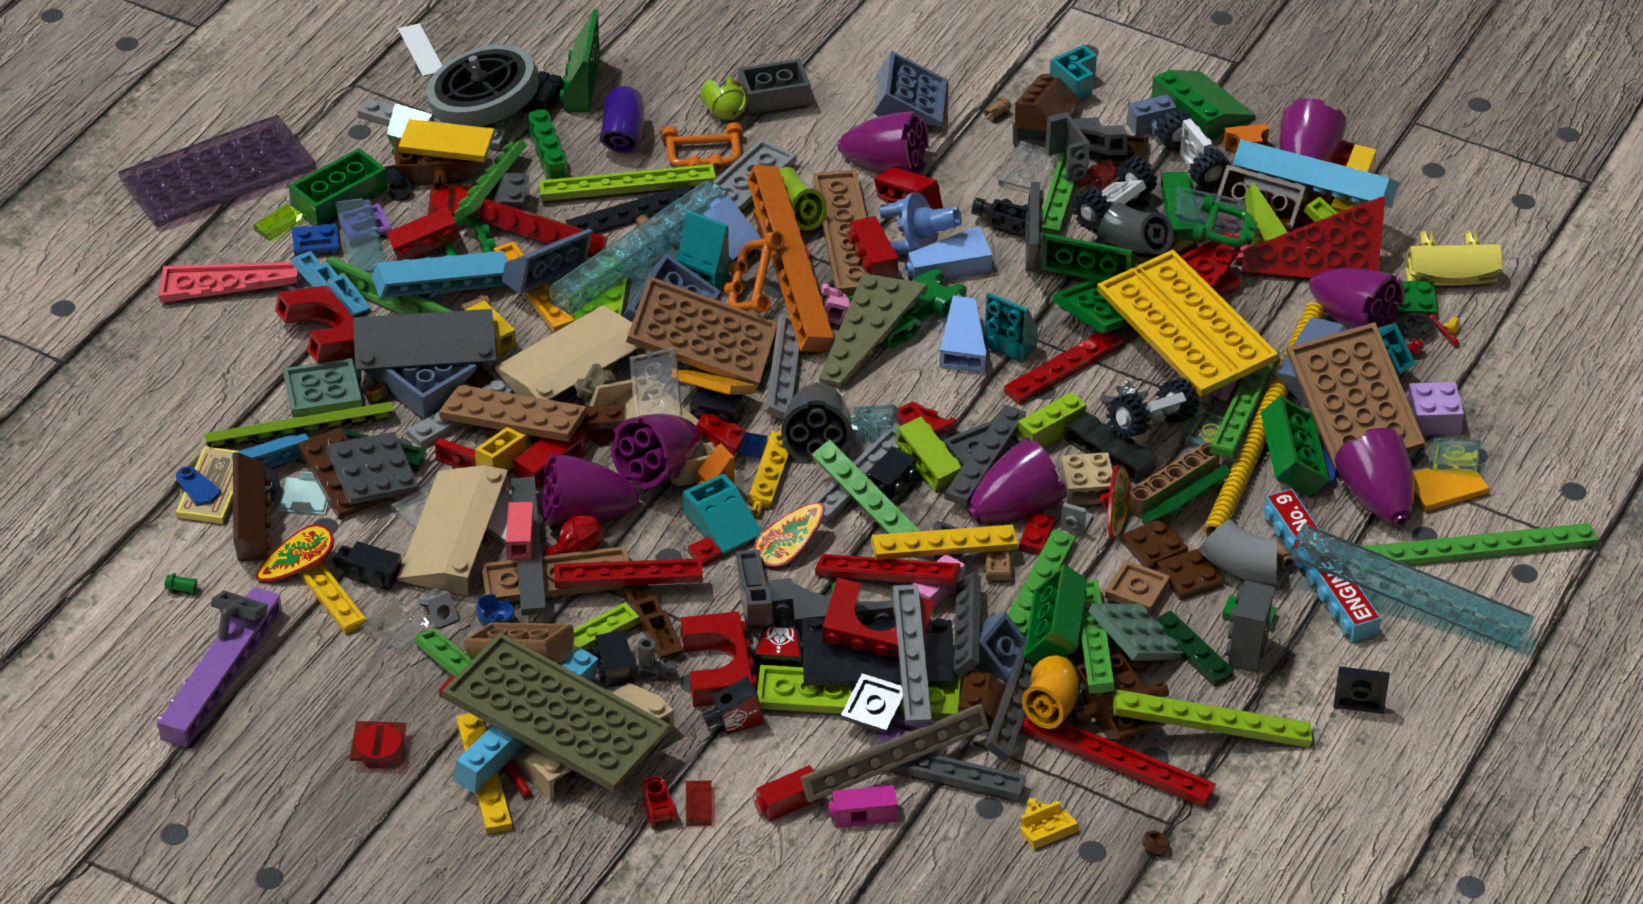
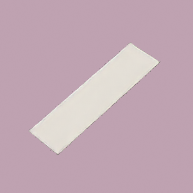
(420, 49)

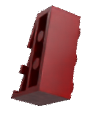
(898, 183)

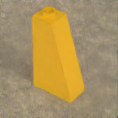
(1362, 159)

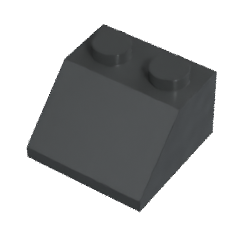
(512, 190)

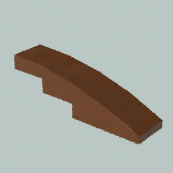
(653, 620)

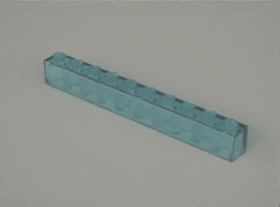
(631, 250)
(1411, 587)

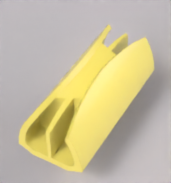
(1453, 263)

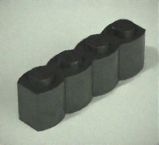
(1092, 436)

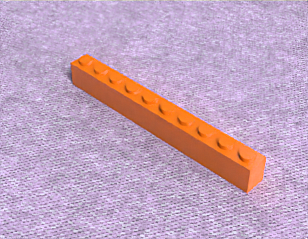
(790, 261)

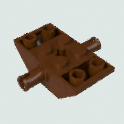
(434, 170)
(1101, 705)

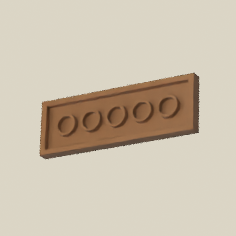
(518, 412)
(503, 581)

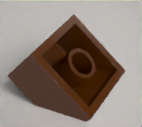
(983, 690)

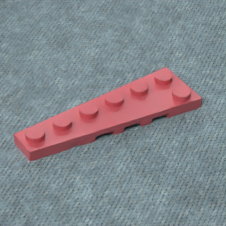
(216, 279)

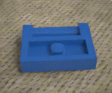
(315, 239)

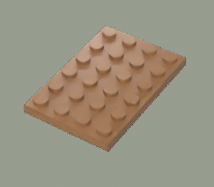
(702, 331)
(1352, 388)

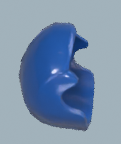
(490, 610)

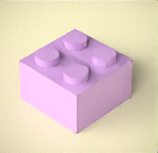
(1436, 408)

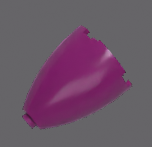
(1312, 129)
(888, 142)
(1358, 296)
(651, 444)
(1379, 474)
(1017, 486)
(584, 489)

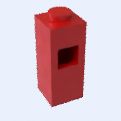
(782, 795)

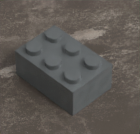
(775, 86)
(1250, 626)

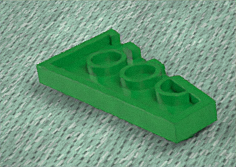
(1187, 495)

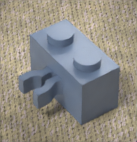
(1146, 114)

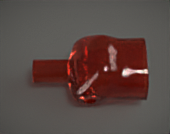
(1099, 174)

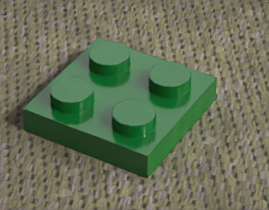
(1418, 298)

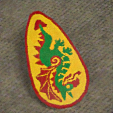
(1117, 500)
(789, 535)
(297, 553)

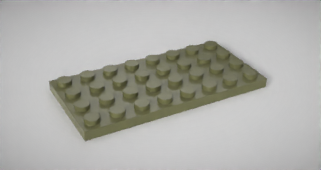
(556, 711)

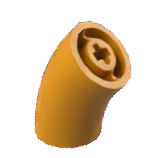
(1051, 692)

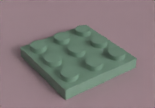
(322, 387)
(1136, 631)

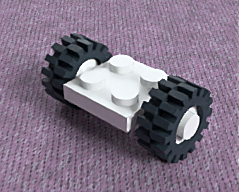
(1183, 134)
(1134, 181)
(1132, 417)

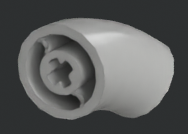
(1242, 553)

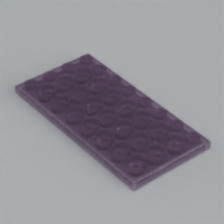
(216, 170)

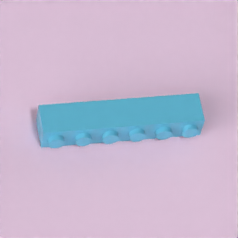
(439, 274)

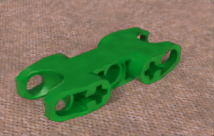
(935, 300)

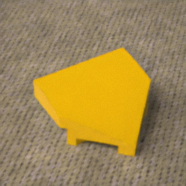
(1046, 823)

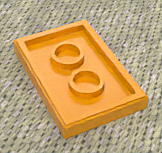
(715, 382)
(1445, 487)

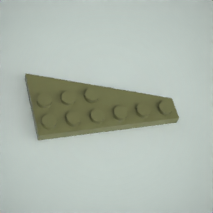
(868, 321)

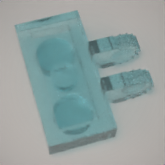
(872, 419)

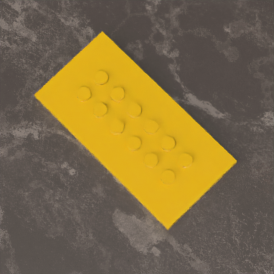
(1187, 322)

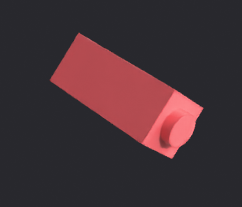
(520, 530)

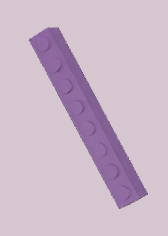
(216, 672)

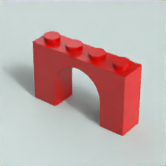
(322, 306)
(844, 628)
(721, 633)

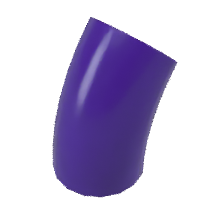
(623, 120)

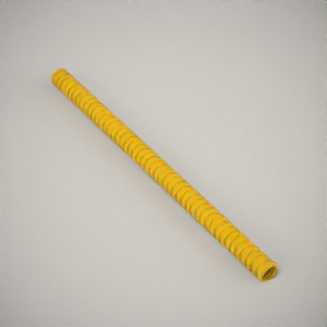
(1254, 440)

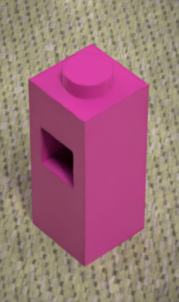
(863, 806)

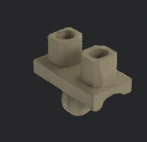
(595, 377)

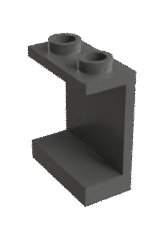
(1066, 137)

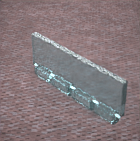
(360, 233)

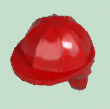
(577, 535)

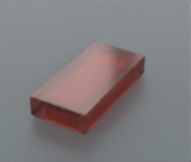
(699, 803)

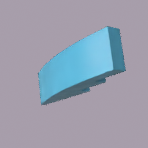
(323, 274)

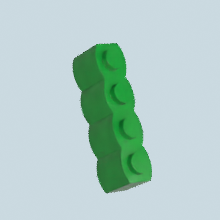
(547, 145)
(1168, 185)

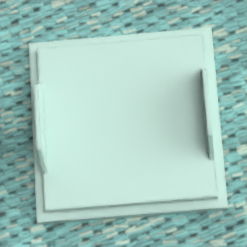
(303, 496)

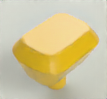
(1453, 325)

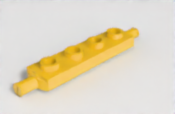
(768, 474)

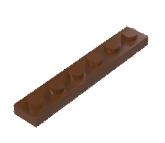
(597, 418)

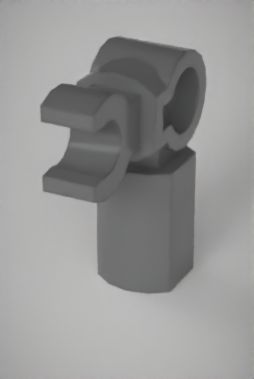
(650, 668)

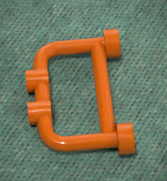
(733, 134)
(759, 302)

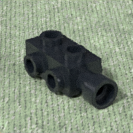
(1002, 214)

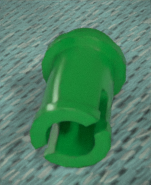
(181, 584)

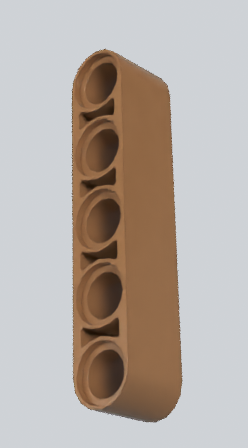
(1172, 479)

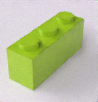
(1049, 422)
(933, 458)

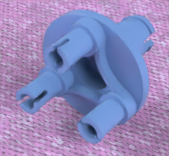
(919, 221)

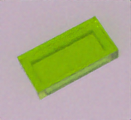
(278, 221)

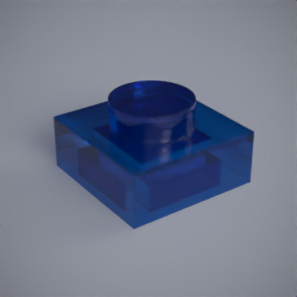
(753, 445)

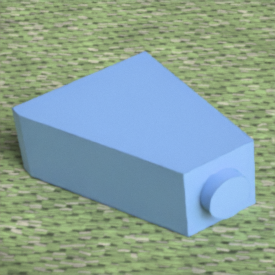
(738, 226)

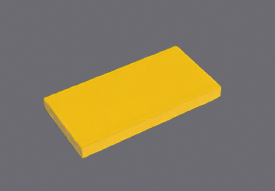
(446, 140)

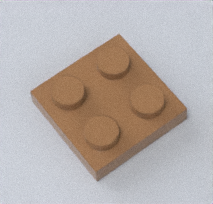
(1137, 585)

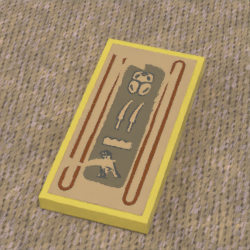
(218, 468)

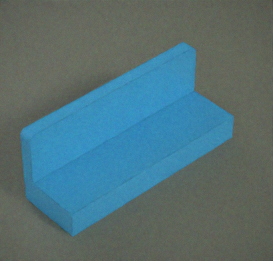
(276, 451)

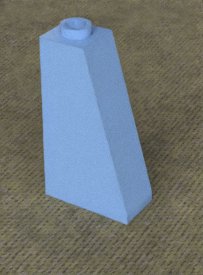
(956, 256)
(963, 337)

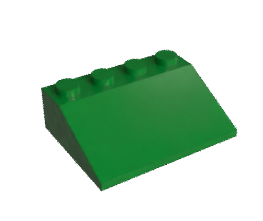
(583, 68)
(1202, 99)

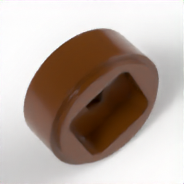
(376, 392)
(1155, 842)

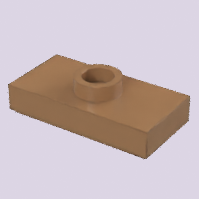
(998, 565)

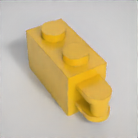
(502, 449)

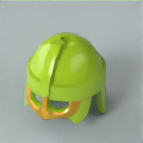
(726, 101)

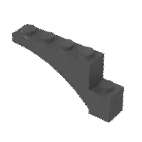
(1102, 139)
(753, 589)
(796, 601)

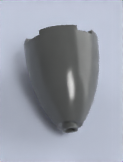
(815, 415)

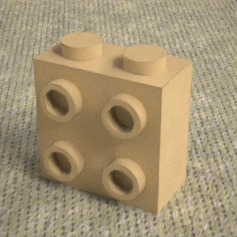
(1086, 477)

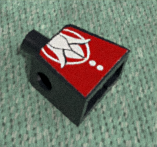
(778, 646)
(735, 707)

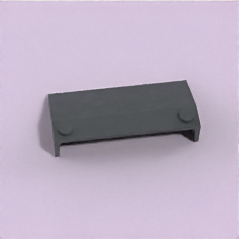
(424, 340)

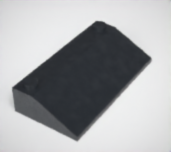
(843, 665)

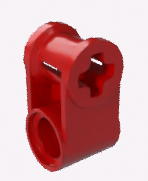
(658, 801)

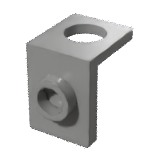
(1075, 518)
(436, 598)

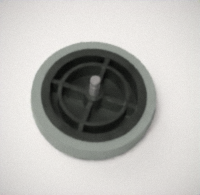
(483, 85)

